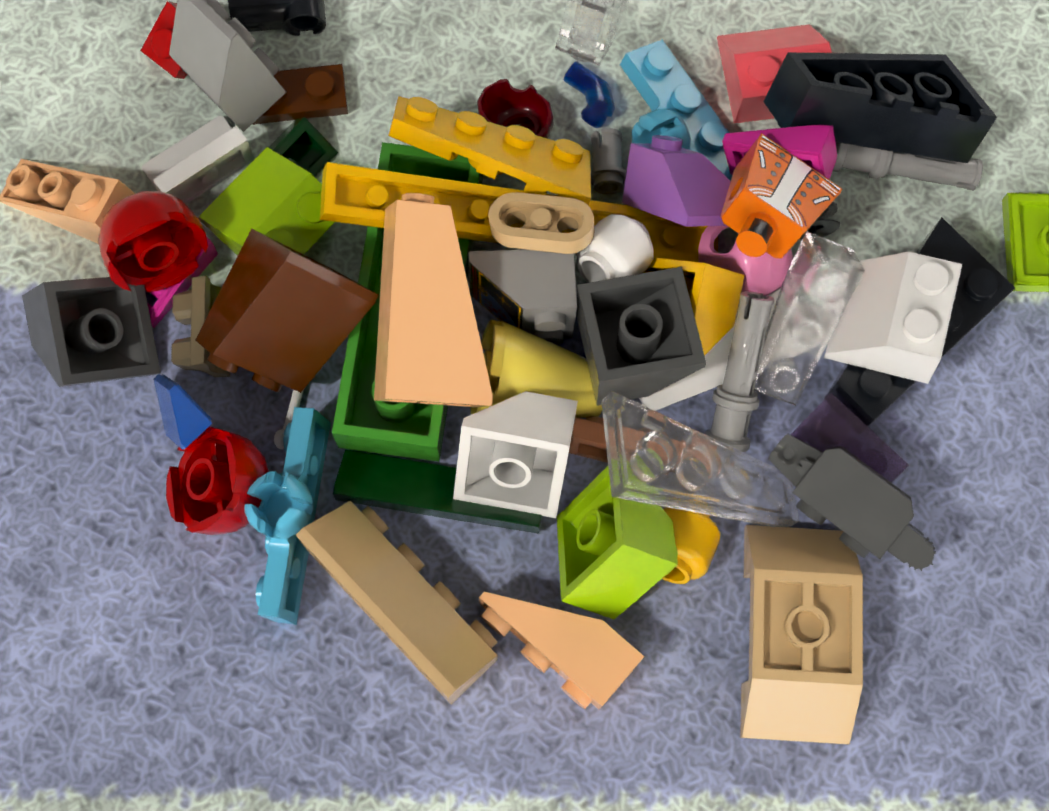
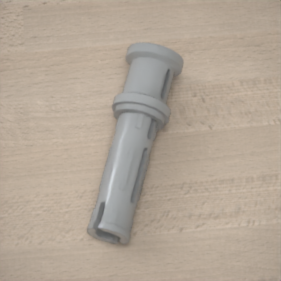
(928, 169)
(737, 396)

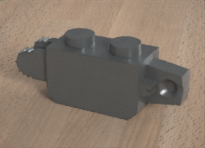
(854, 499)

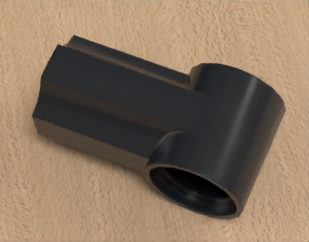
(279, 14)

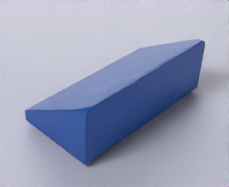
(180, 414)

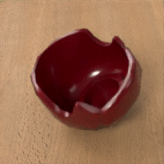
(511, 106)

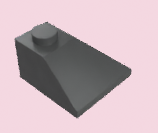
(91, 330)

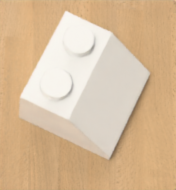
(898, 316)
(516, 453)

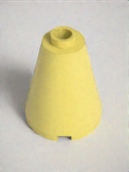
(528, 363)

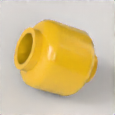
(695, 542)

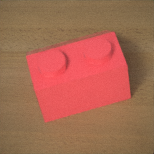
(754, 60)

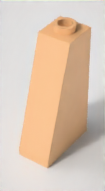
(426, 313)

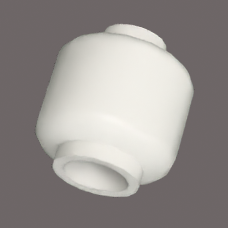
(617, 250)

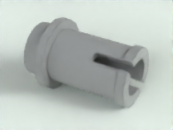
(607, 162)

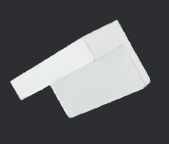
(199, 160)

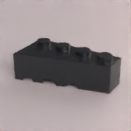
(883, 102)
(977, 294)

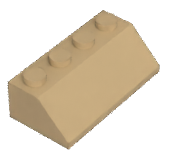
(399, 599)

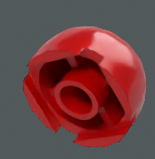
(150, 241)
(213, 482)

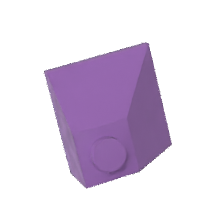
(674, 183)

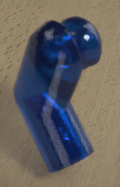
(596, 93)

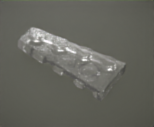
(686, 470)

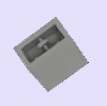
(222, 61)

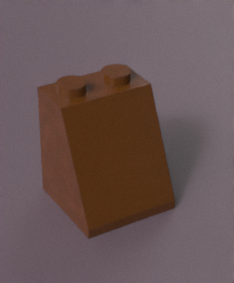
(281, 314)

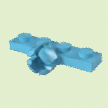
(675, 104)
(286, 508)

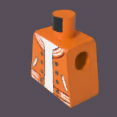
(774, 199)

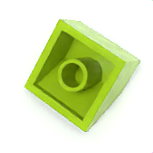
(272, 199)
(612, 549)

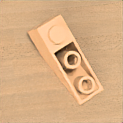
(63, 196)
(576, 646)

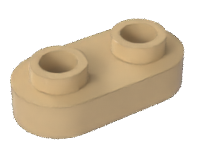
(543, 222)

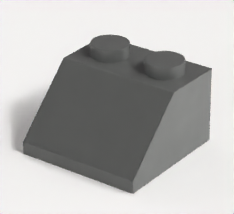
(638, 333)

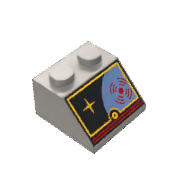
(527, 290)

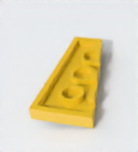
(495, 149)

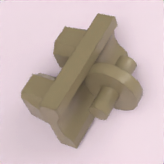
(193, 308)

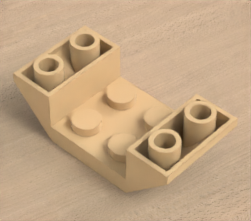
(802, 636)

